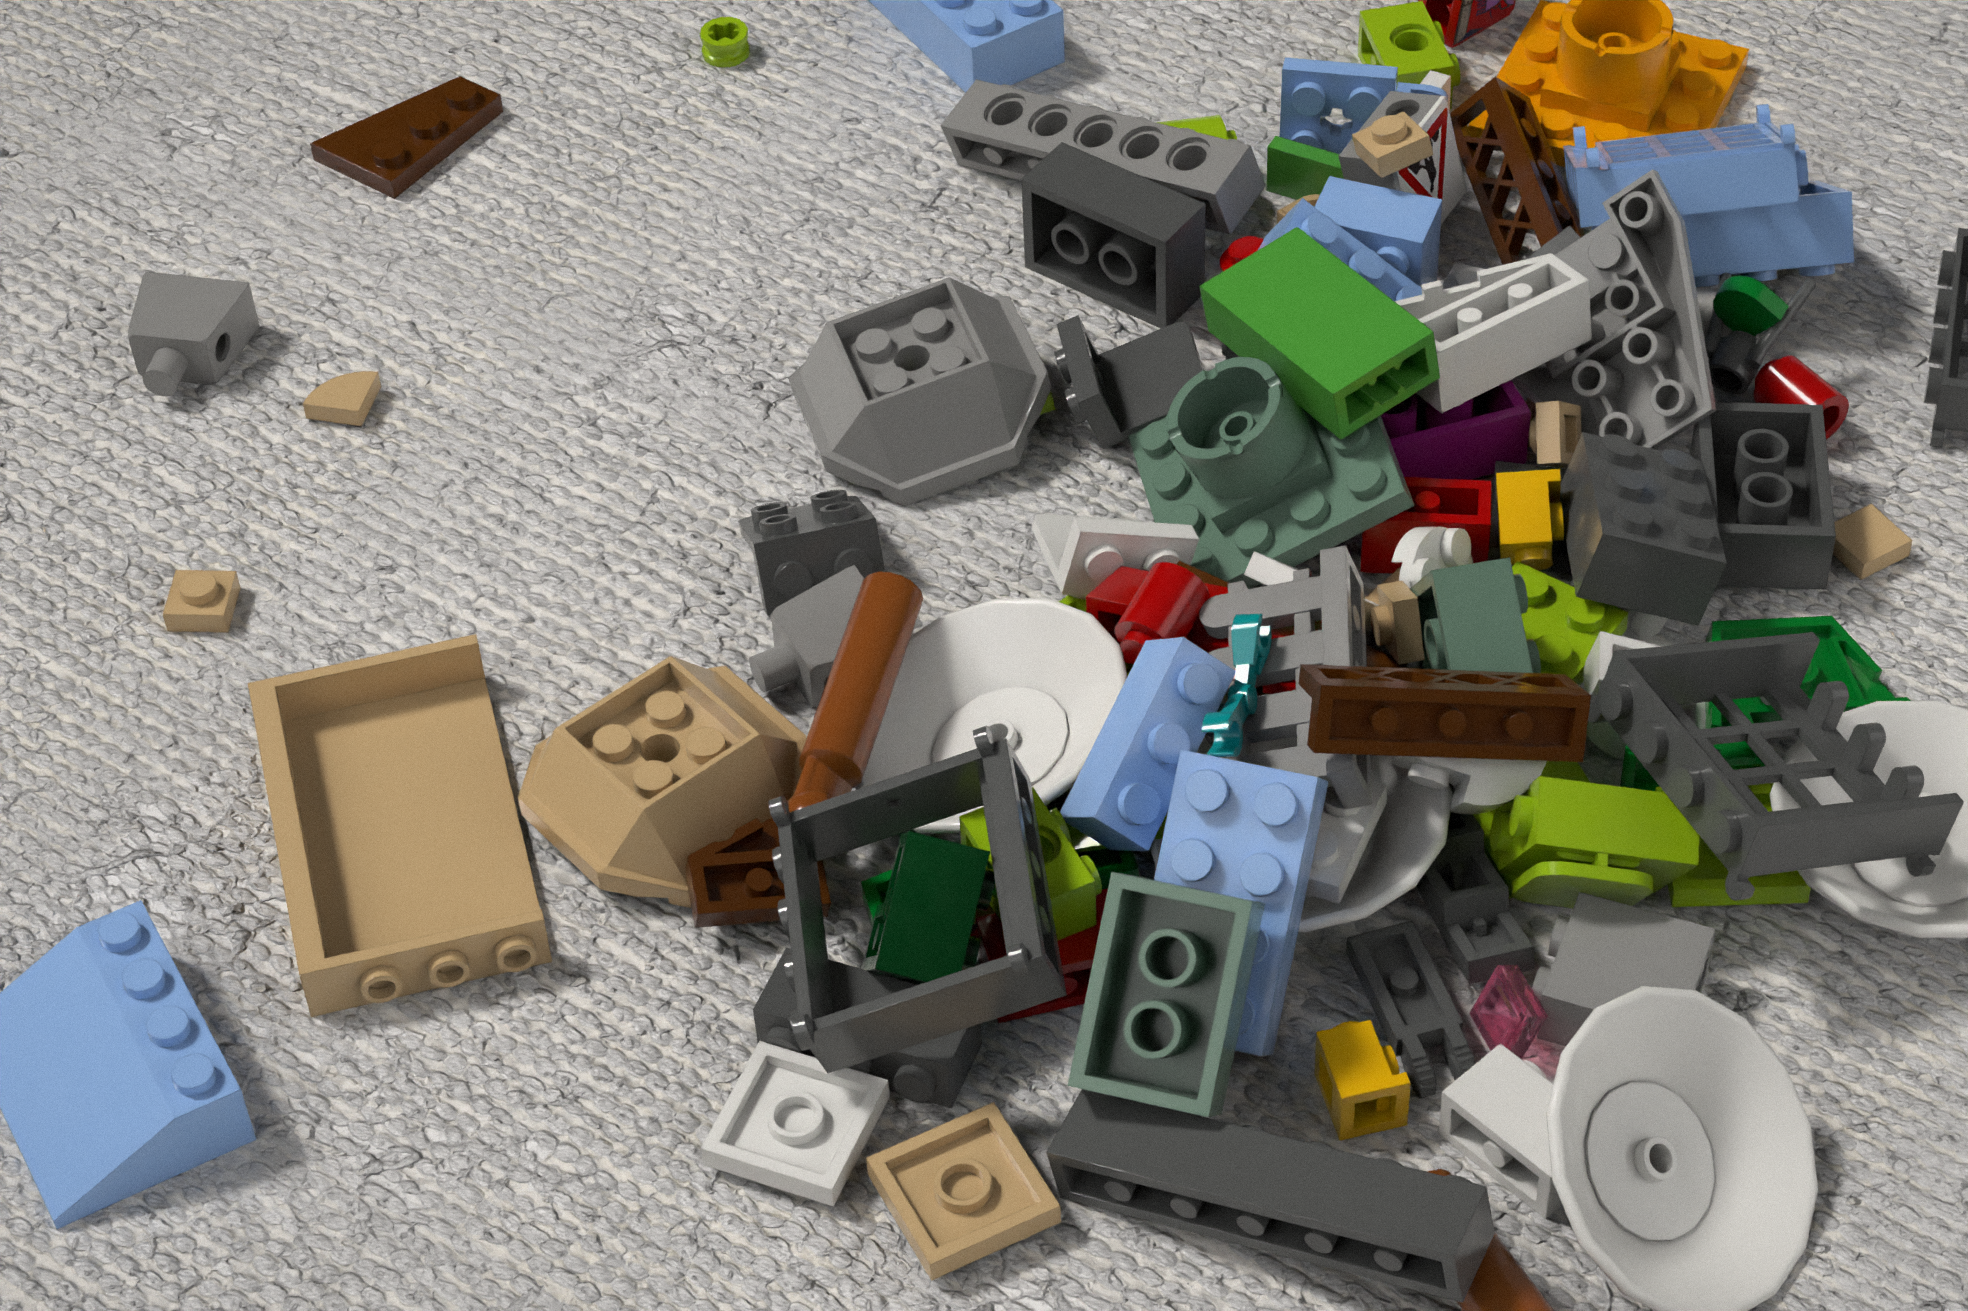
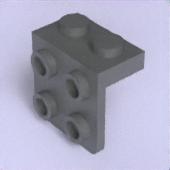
(1127, 384)
(810, 543)

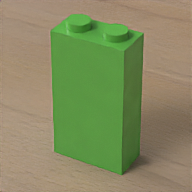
(1322, 330)

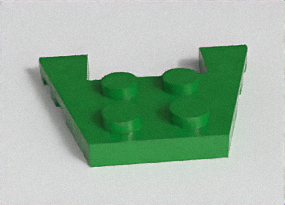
(1835, 659)

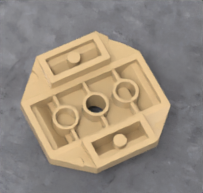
(659, 776)

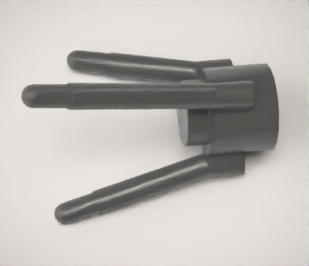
(1739, 356)

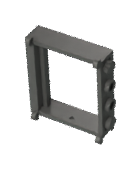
(1022, 979)

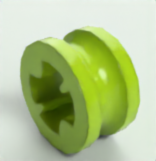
(725, 42)

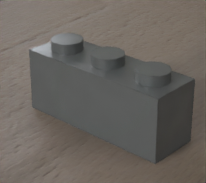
(919, 1073)

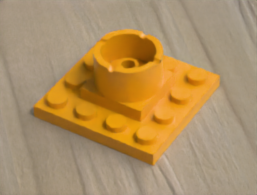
(1617, 72)

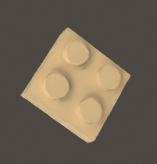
(963, 1190)

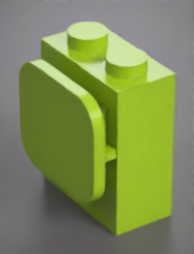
(1591, 841)

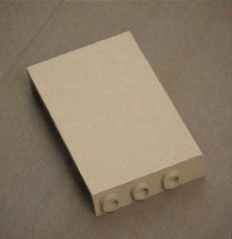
(396, 826)

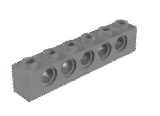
(1015, 129)

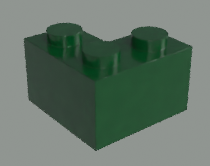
(929, 910)

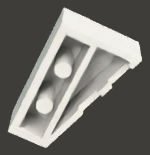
(1501, 325)

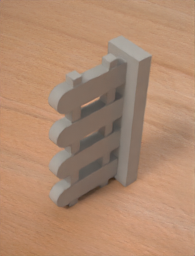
(1337, 601)

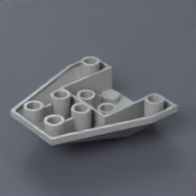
(1647, 351)

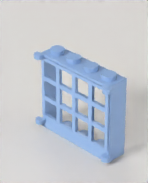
(1699, 167)

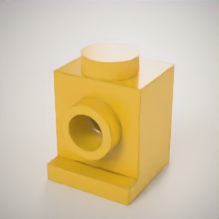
(1529, 516)
(1360, 1080)

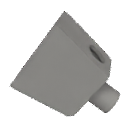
(189, 329)
(808, 636)

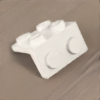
(1089, 549)

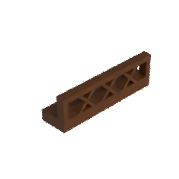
(1526, 161)
(1445, 713)

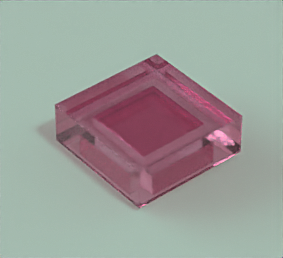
(1508, 1011)

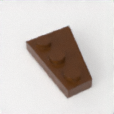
(410, 137)

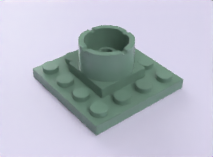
(1262, 472)

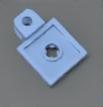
(1317, 86)

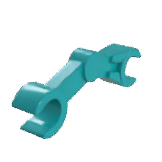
(1250, 650)

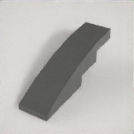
(1473, 904)

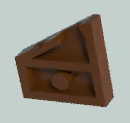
(738, 879)

